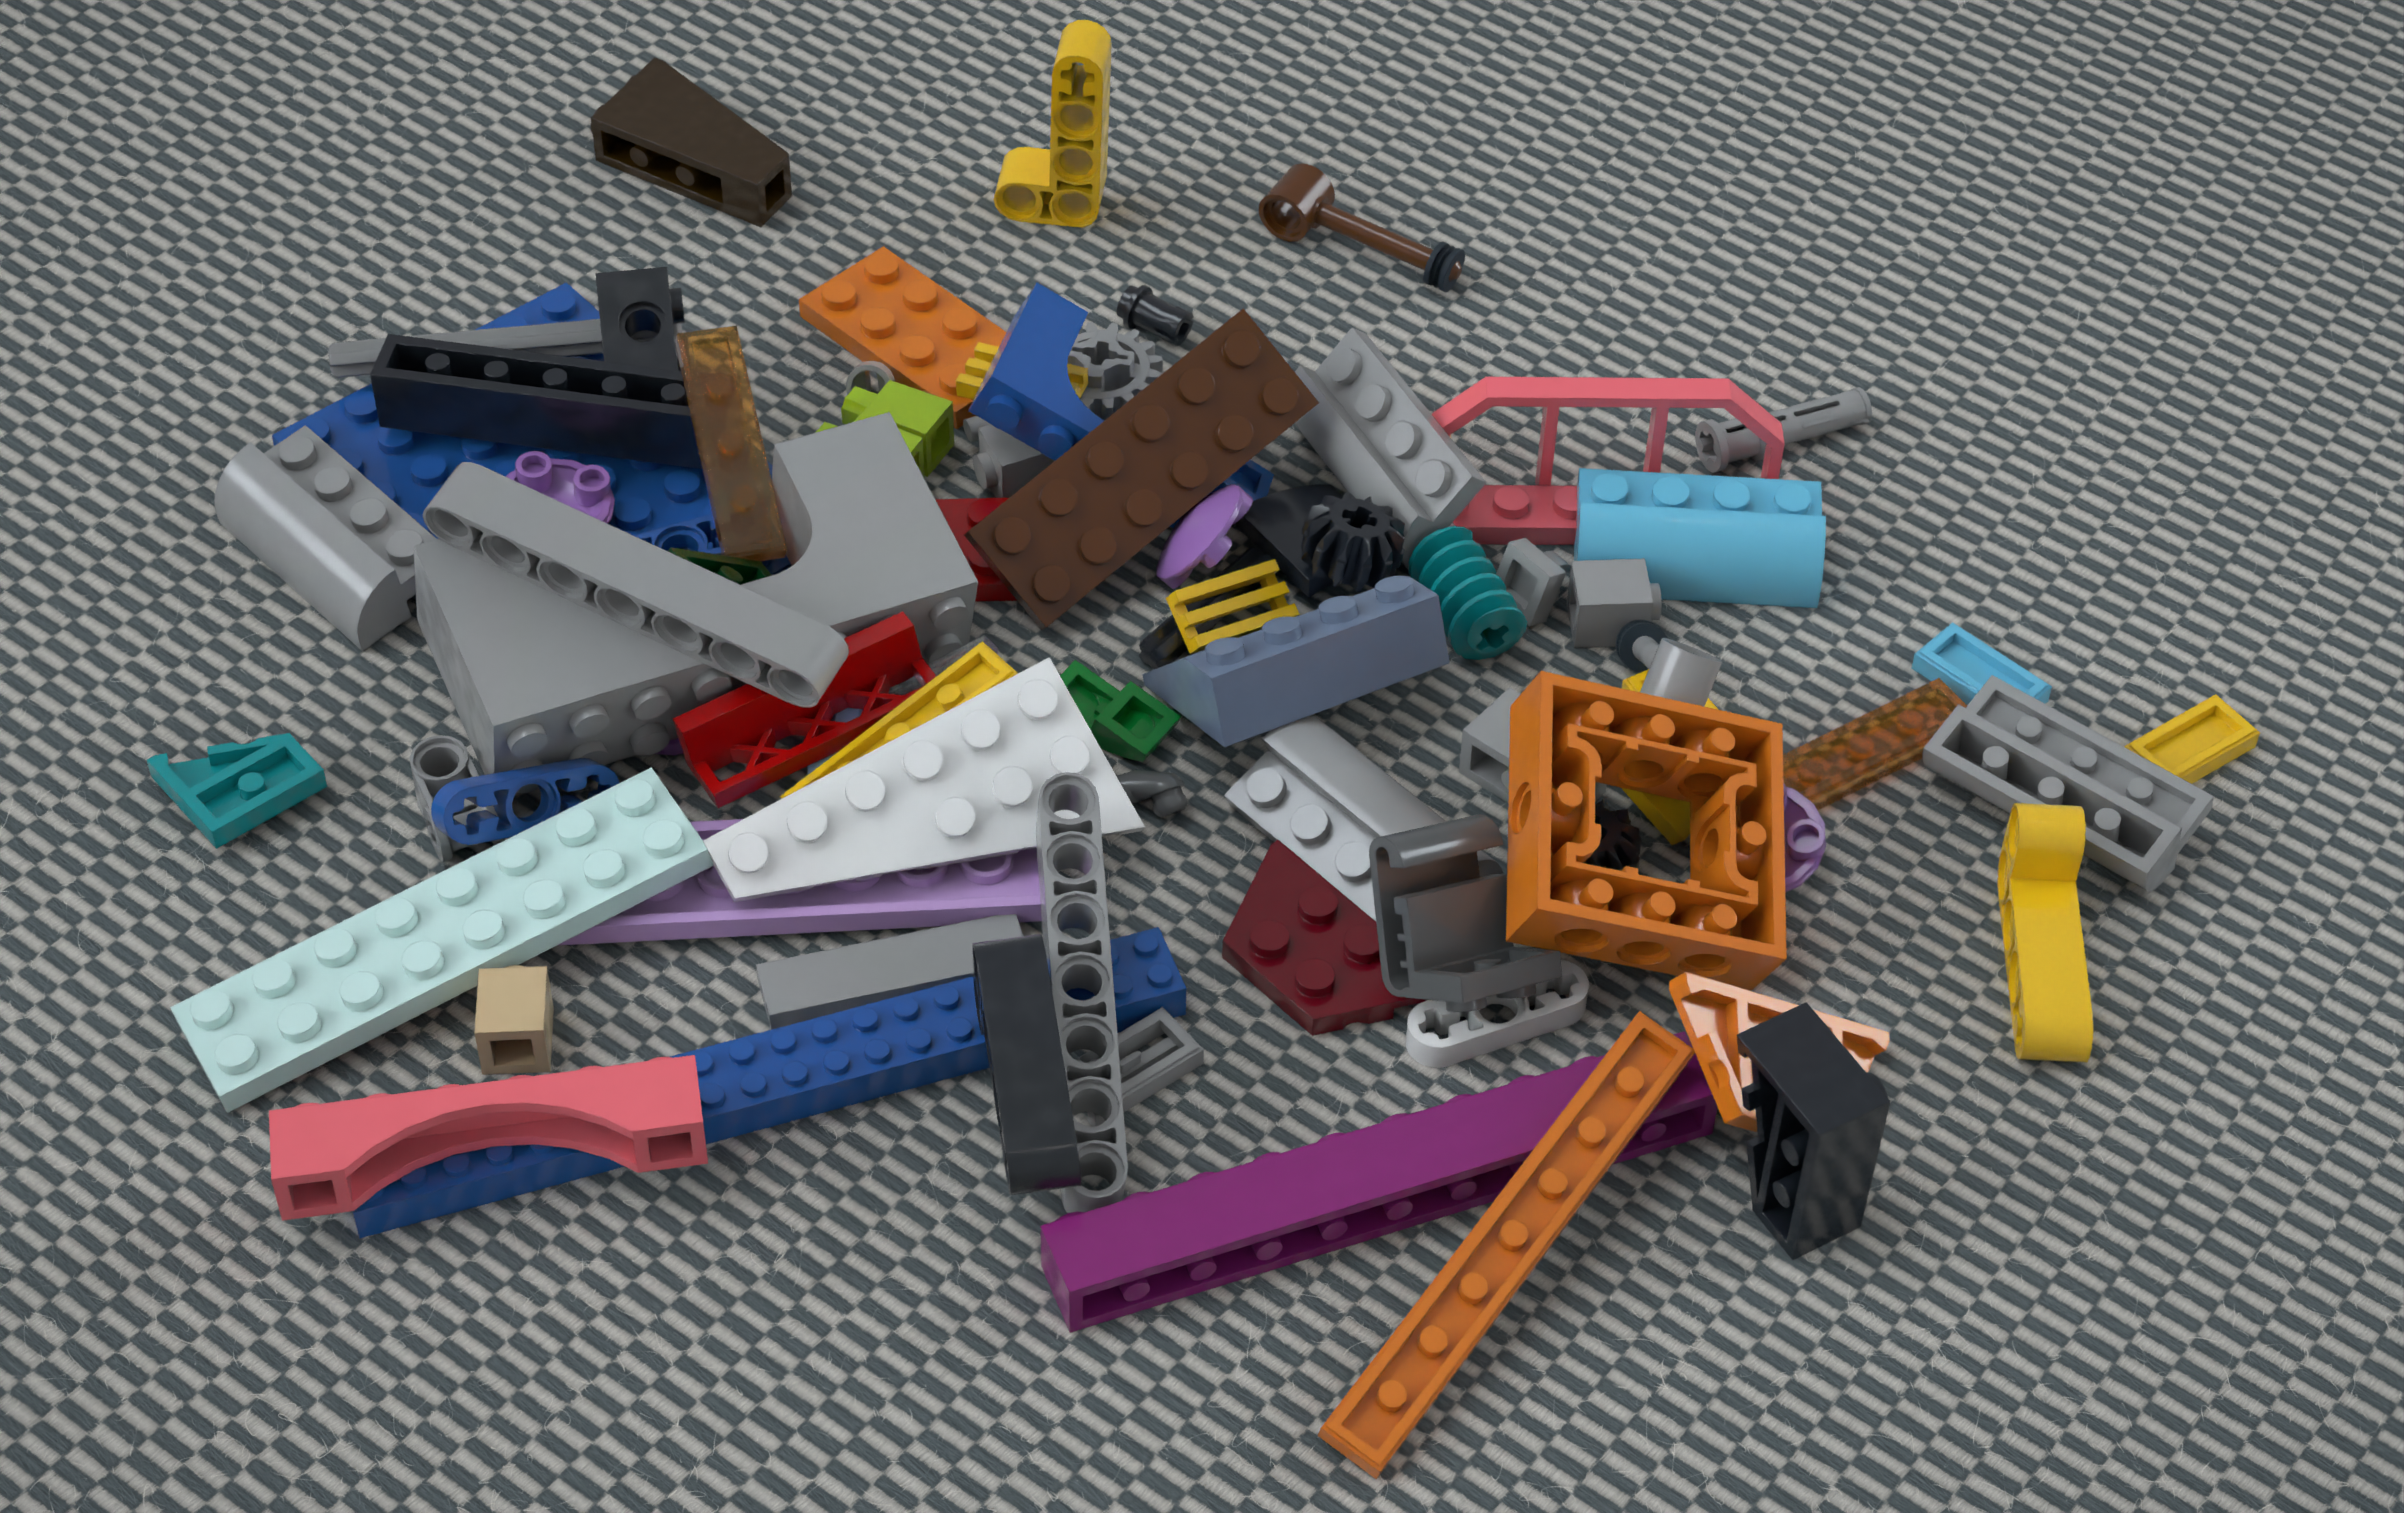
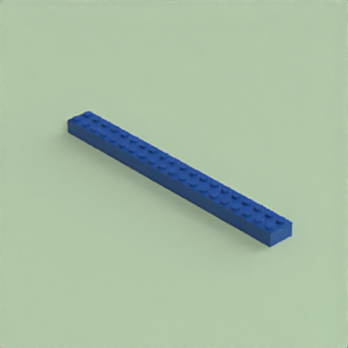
(784, 1078)

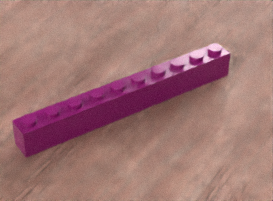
(1328, 1194)

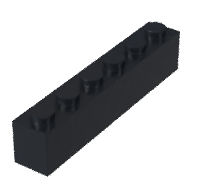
(534, 400)

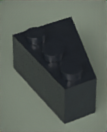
(1815, 1130)

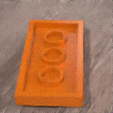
(905, 321)

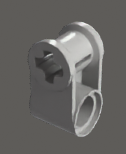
(434, 765)

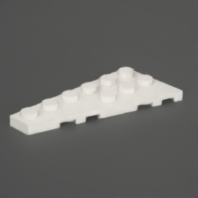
(928, 798)

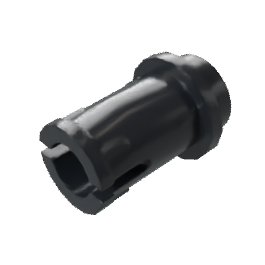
(1153, 314)

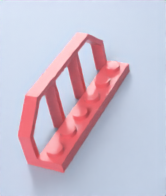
(1549, 512)

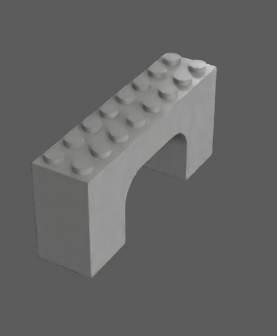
(565, 684)

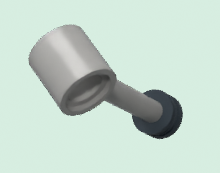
(1674, 667)

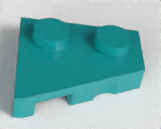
(239, 784)

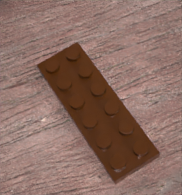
(1141, 469)

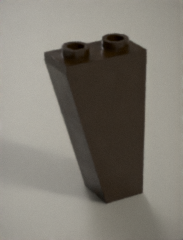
(691, 145)

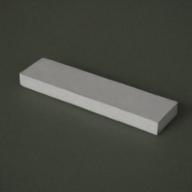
(874, 970)

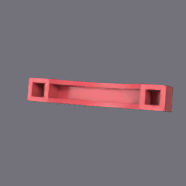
(348, 1150)

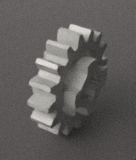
(1115, 367)

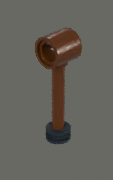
(1305, 202)

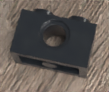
(634, 303)

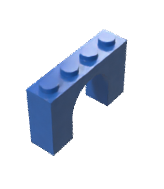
(1029, 380)

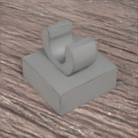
(1532, 578)

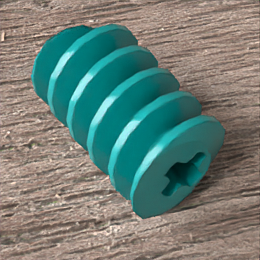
(1473, 599)

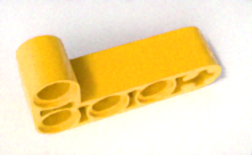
(1068, 179)
(2045, 932)

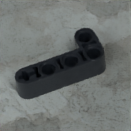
(1025, 1064)

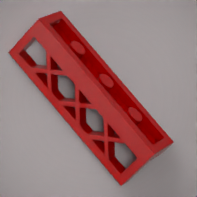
(750, 721)

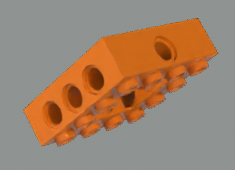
(1729, 768)

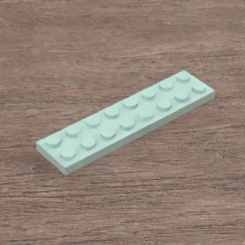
(437, 936)

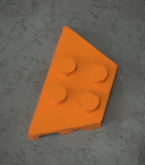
(1718, 1012)

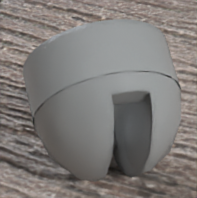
(861, 376)

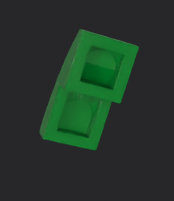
(1122, 721)

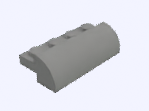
(1385, 440)
(324, 532)
(2029, 753)
(1329, 805)

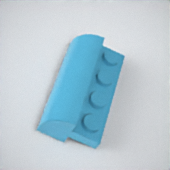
(1708, 534)

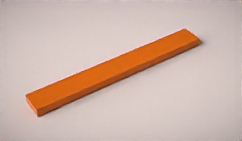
(1505, 1246)

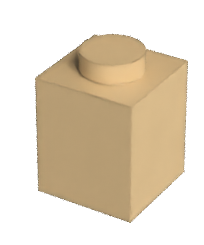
(514, 1020)

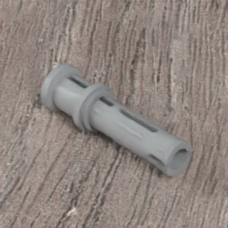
(1732, 441)

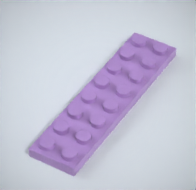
(895, 900)

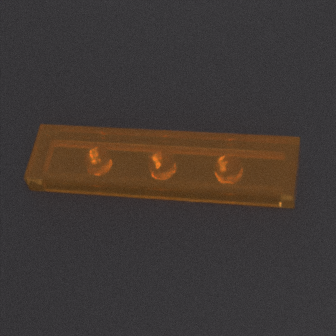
(730, 444)
(1869, 745)

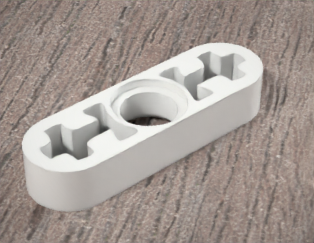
(1479, 1036)

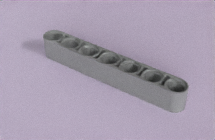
(636, 584)
(1083, 965)

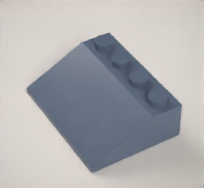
(1307, 661)

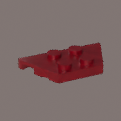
(1309, 948)

